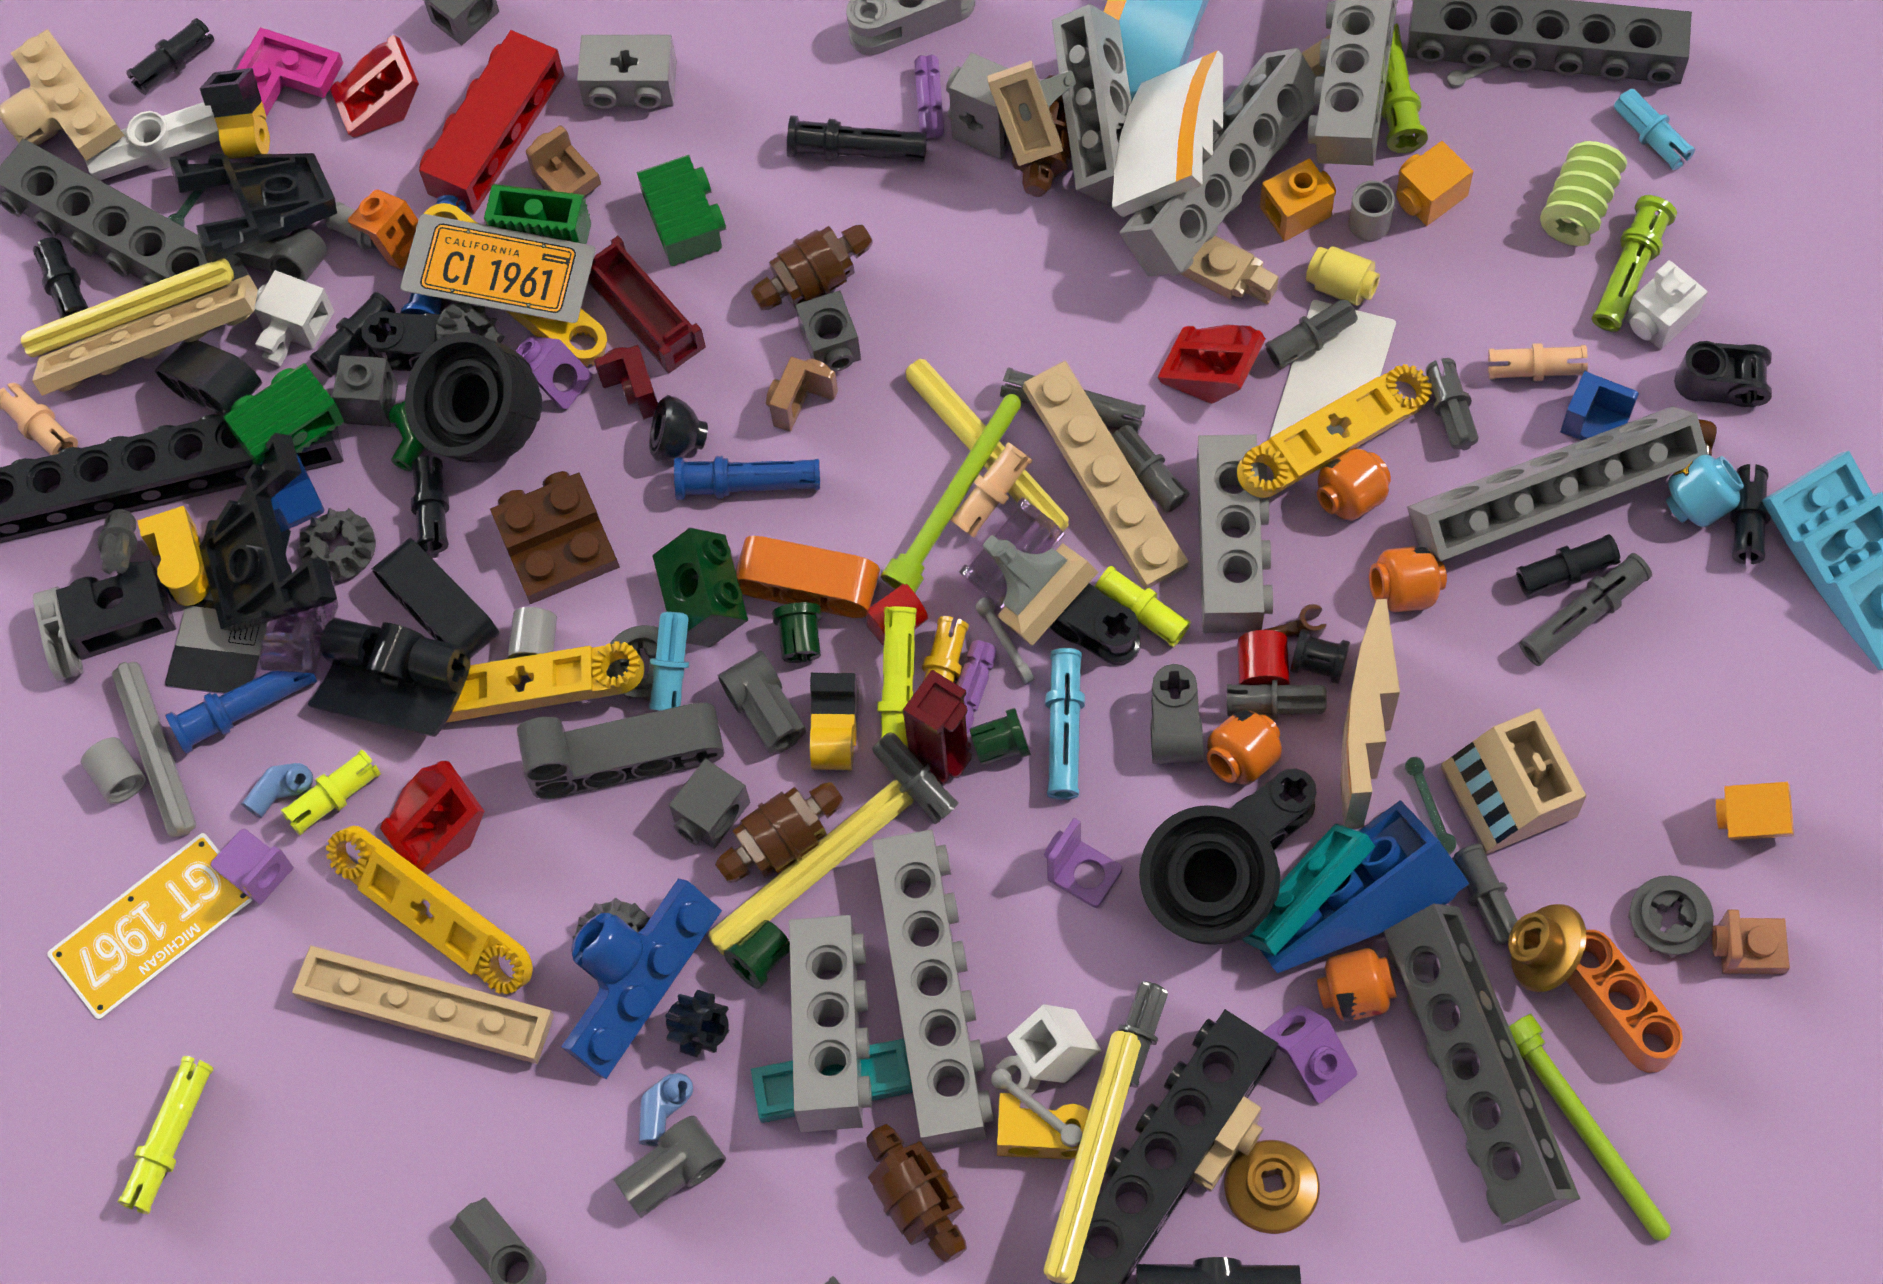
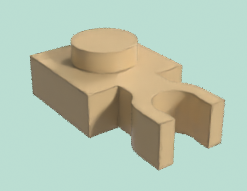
(1237, 1135)

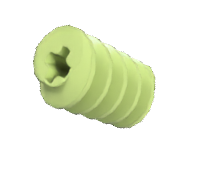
(1582, 192)

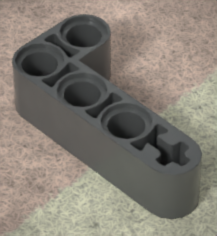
(616, 751)

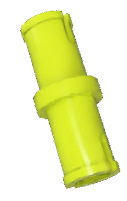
(1144, 604)
(330, 792)

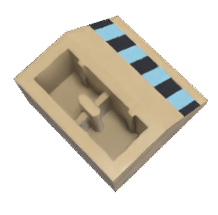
(1514, 782)

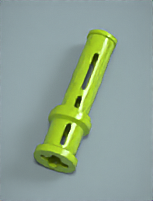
(1401, 104)
(1639, 245)

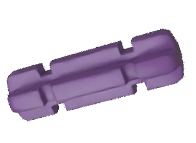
(929, 96)
(975, 676)

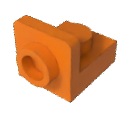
(388, 224)

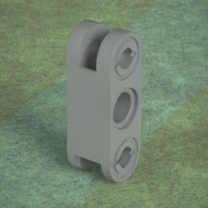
(886, 24)

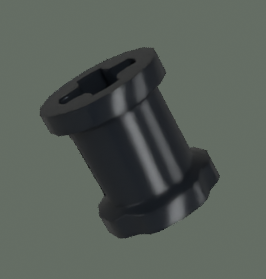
(1320, 656)

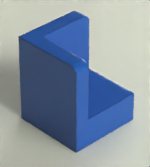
(1597, 407)
(296, 502)

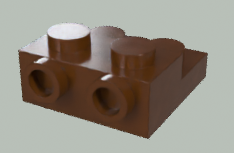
(554, 536)

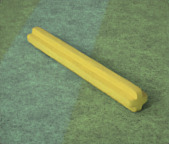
(127, 307)
(968, 430)
(812, 867)
(1092, 1158)

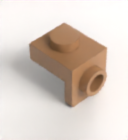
(560, 165)
(790, 392)

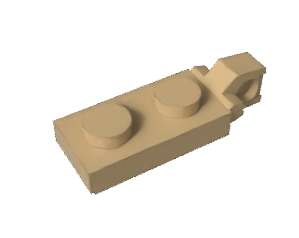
(1231, 271)

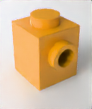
(1433, 183)
(1297, 199)
(1756, 811)

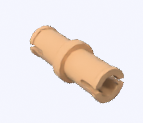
(1537, 362)
(35, 420)
(991, 489)

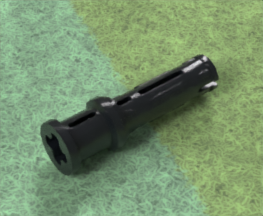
(835, 140)

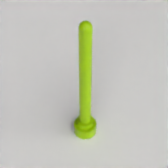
(908, 566)
(1529, 1043)

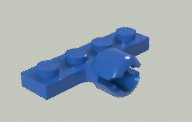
(633, 971)

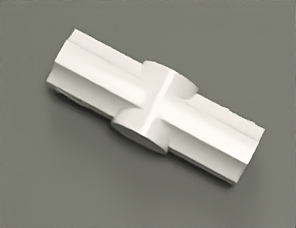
(155, 138)

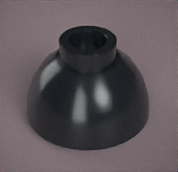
(675, 430)

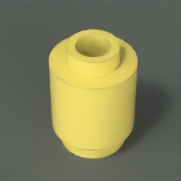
(1343, 275)

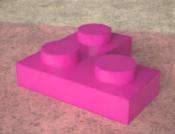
(290, 63)

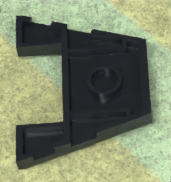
(271, 194)
(247, 556)

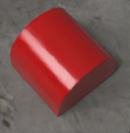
(901, 596)
(1263, 658)

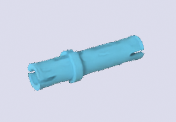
(1064, 670)

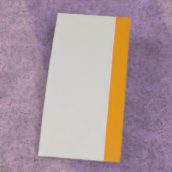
(1168, 134)

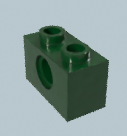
(702, 583)

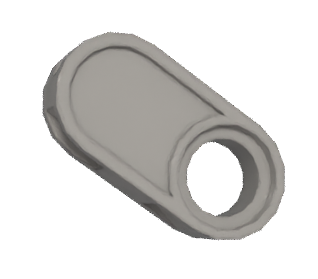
(59, 653)

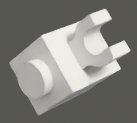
(1665, 305)
(288, 313)
(1049, 1047)

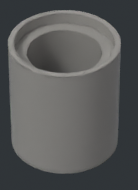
(1374, 196)
(532, 632)
(113, 770)

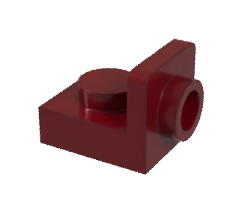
(628, 368)

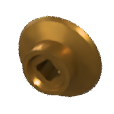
(1547, 946)
(1280, 1209)

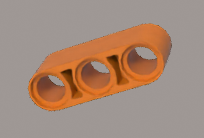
(804, 573)
(1625, 1026)

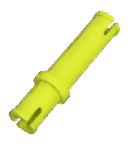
(897, 669)
(166, 1133)

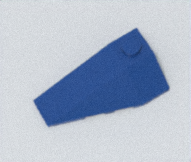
(1392, 883)

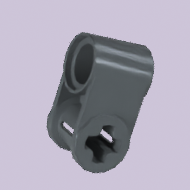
(1175, 722)

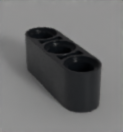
(207, 376)
(434, 598)

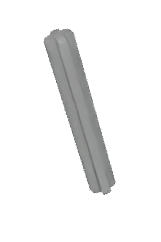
(154, 749)

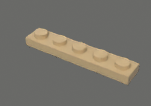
(145, 336)
(1105, 475)
(423, 1004)

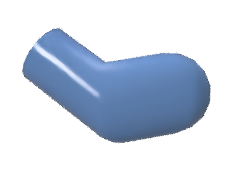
(278, 783)
(660, 1103)

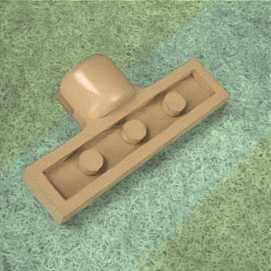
(56, 101)

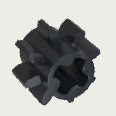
(697, 1023)

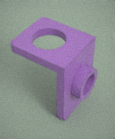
(544, 357)
(1067, 853)
(252, 865)
(1314, 1052)

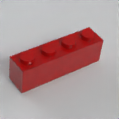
(491, 120)

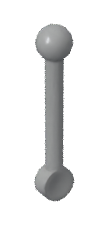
(1457, 78)
(986, 608)
(1070, 1133)

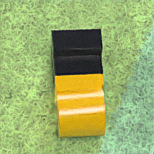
(237, 112)
(833, 720)

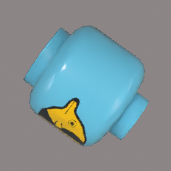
(1704, 490)

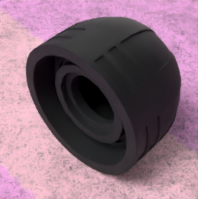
(472, 399)
(1209, 875)

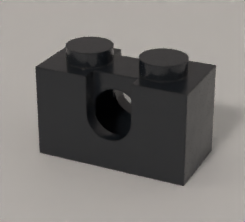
(139, 615)

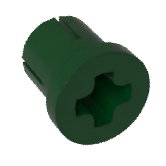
(798, 631)
(1000, 738)
(758, 953)

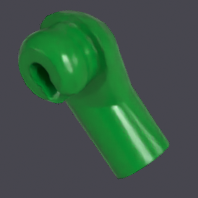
(409, 447)

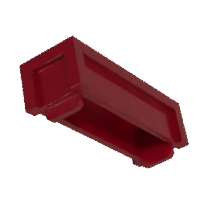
(644, 307)
(938, 727)

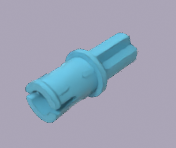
(1653, 128)
(669, 661)

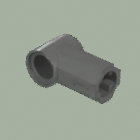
(289, 254)
(757, 692)
(682, 1158)
(495, 1243)

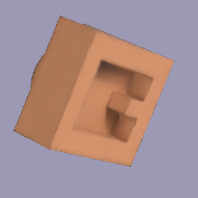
(1751, 944)

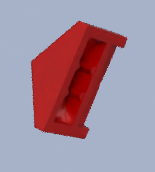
(376, 89)
(1211, 360)
(433, 818)

